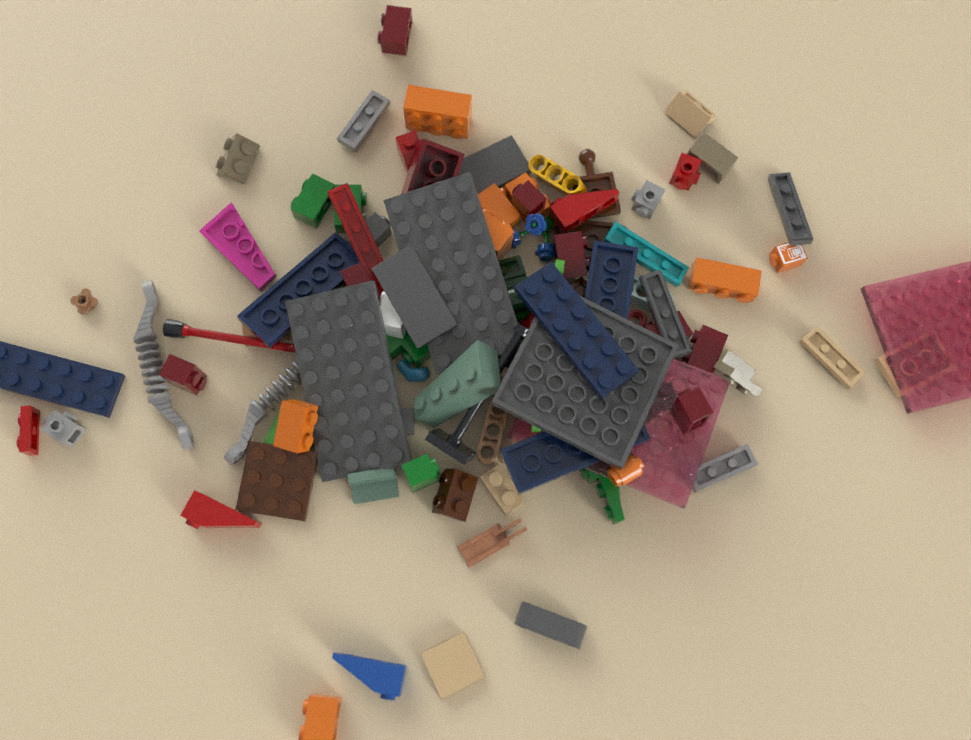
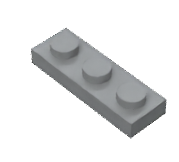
(363, 121)
(724, 467)

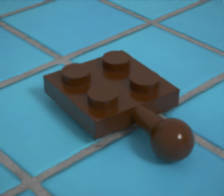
(597, 182)

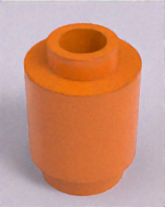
(630, 471)

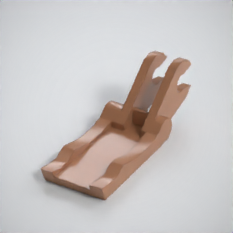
(488, 543)

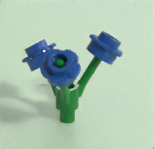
(537, 225)

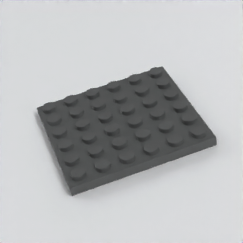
(554, 396)

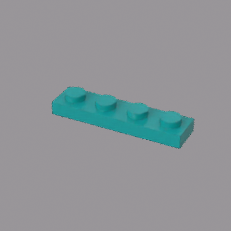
(648, 254)

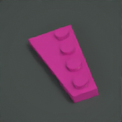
(236, 244)

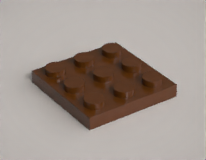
(277, 481)

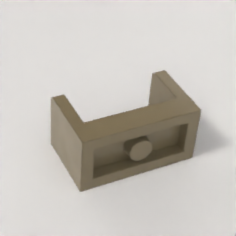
(713, 155)

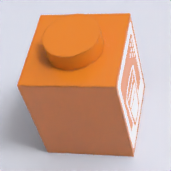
(787, 257)

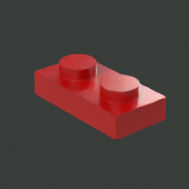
(29, 430)

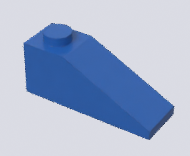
(378, 675)

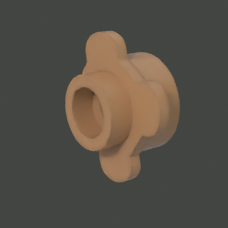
(85, 307)

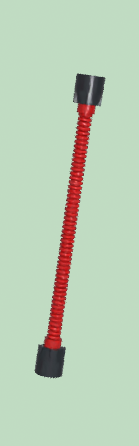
(178, 329)

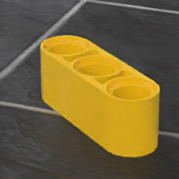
(551, 170)

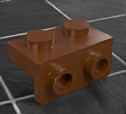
(454, 494)

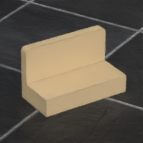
(690, 113)

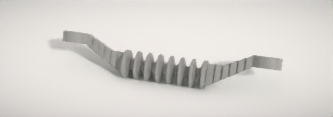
(145, 337)
(257, 411)

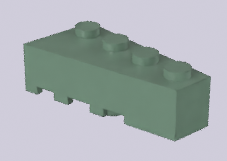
(460, 386)

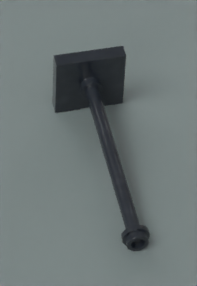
(453, 444)

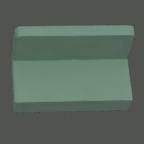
(373, 485)

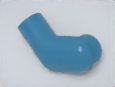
(413, 374)

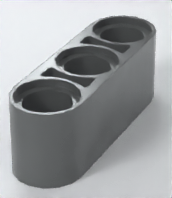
(550, 625)

